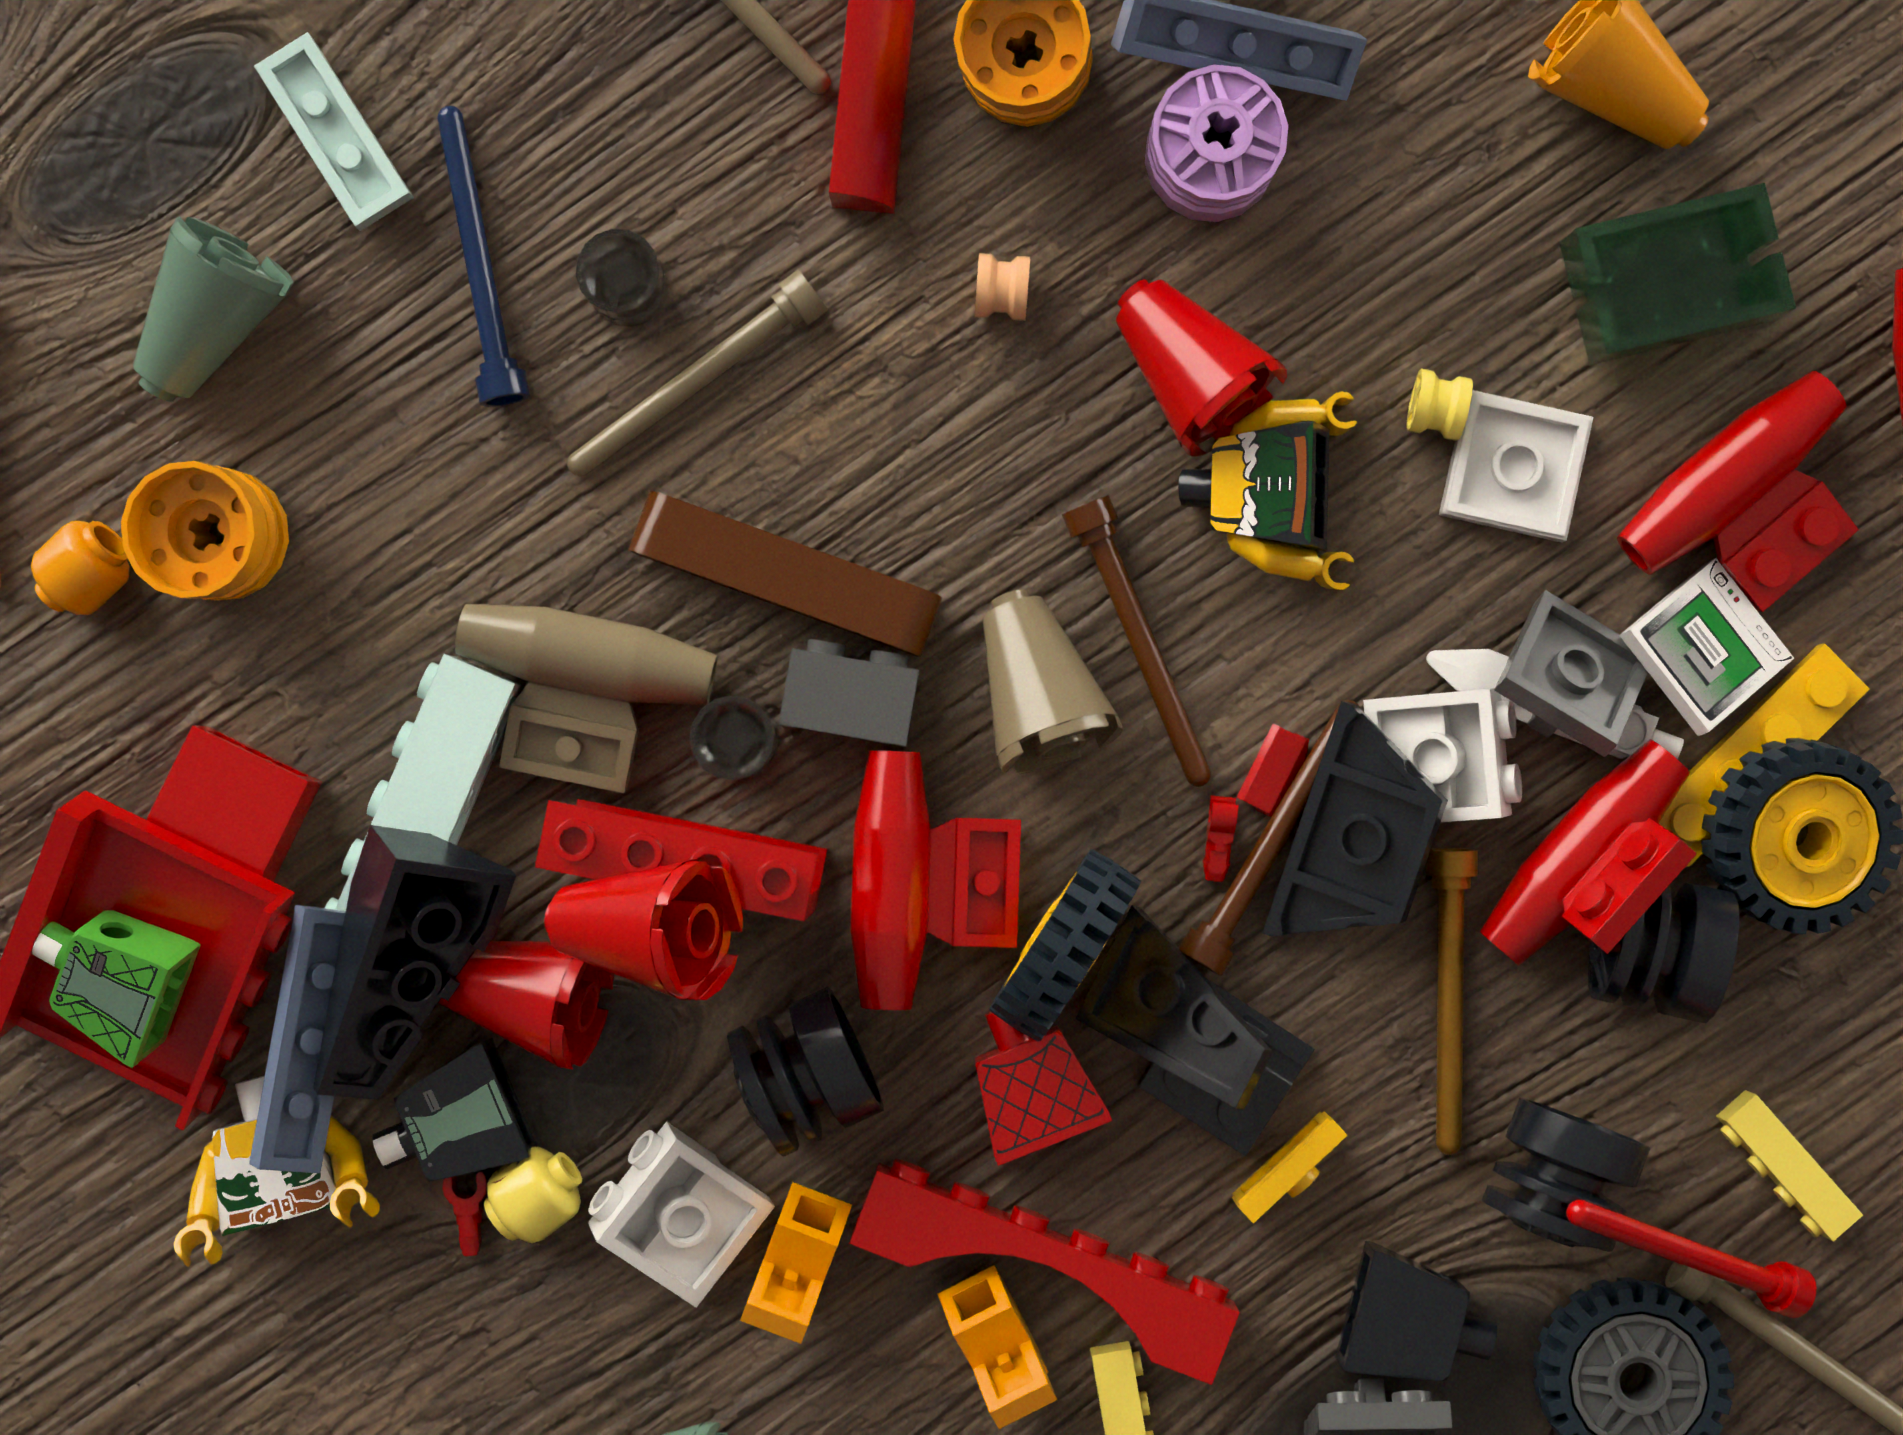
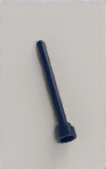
(500, 378)

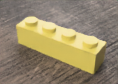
(1789, 1165)
(1117, 1389)

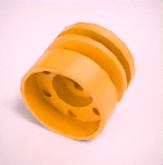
(1042, 89)
(170, 538)

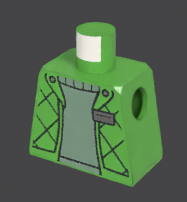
(118, 980)

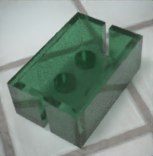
(1676, 274)

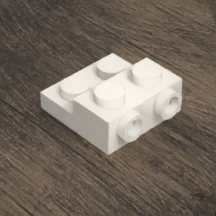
(1457, 747)
(677, 1213)

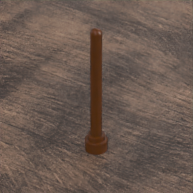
(1095, 529)
(1213, 940)

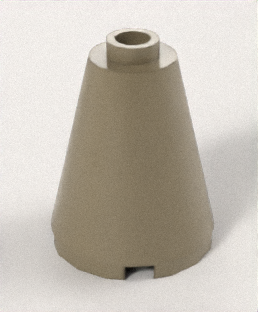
(1040, 688)

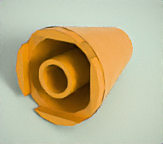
(1624, 71)

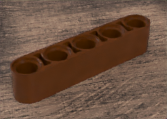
(785, 573)

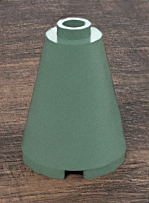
(203, 307)

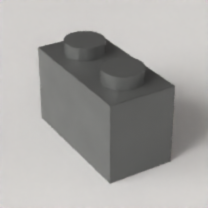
(849, 695)

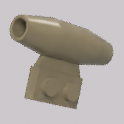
(582, 677)

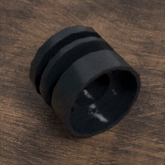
(1675, 948)
(804, 1072)
(1565, 1164)

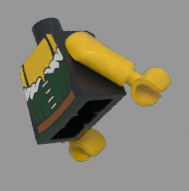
(1273, 487)

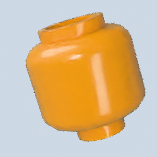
(80, 567)

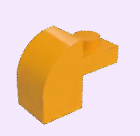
(796, 1263)
(997, 1346)

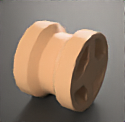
(1002, 287)

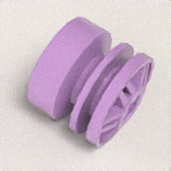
(1205, 178)

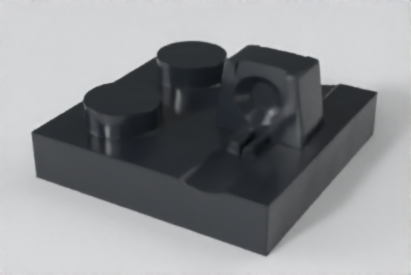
(1232, 1125)

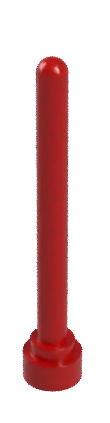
(1779, 1285)

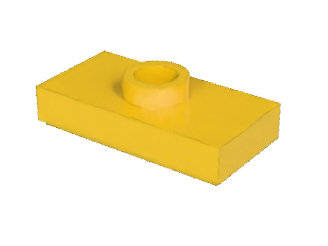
(1290, 1168)

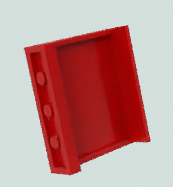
(614, 840)
(120, 862)

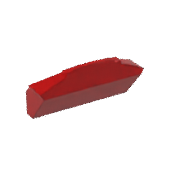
(1274, 769)

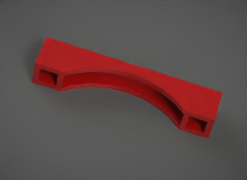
(920, 1221)

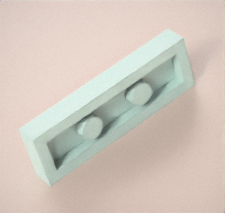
(333, 131)

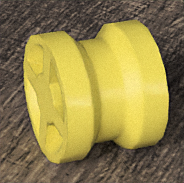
(1439, 404)

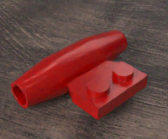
(1749, 498)
(1598, 862)
(923, 879)

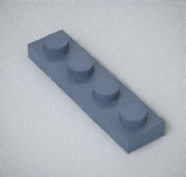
(1266, 44)
(291, 1115)

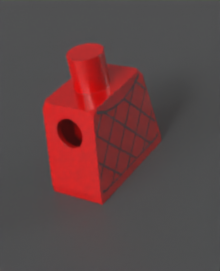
(1034, 1092)

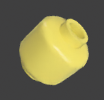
(533, 1195)

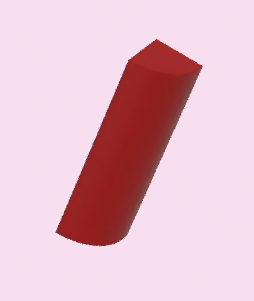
(871, 105)

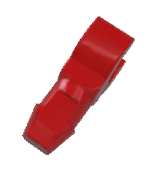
(1219, 836)
(468, 1211)

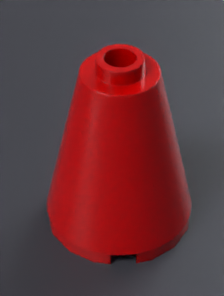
(1194, 363)
(653, 926)
(534, 999)

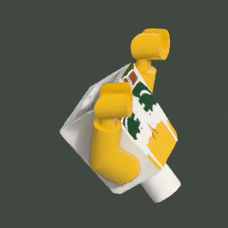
(242, 1197)

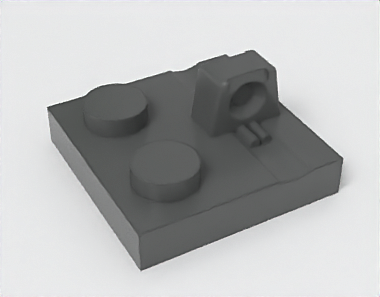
(1572, 675)
(1368, 1413)

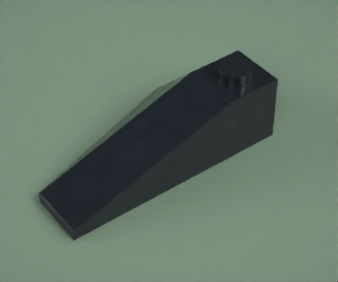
(405, 937)

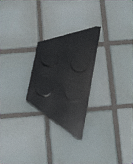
(1358, 835)

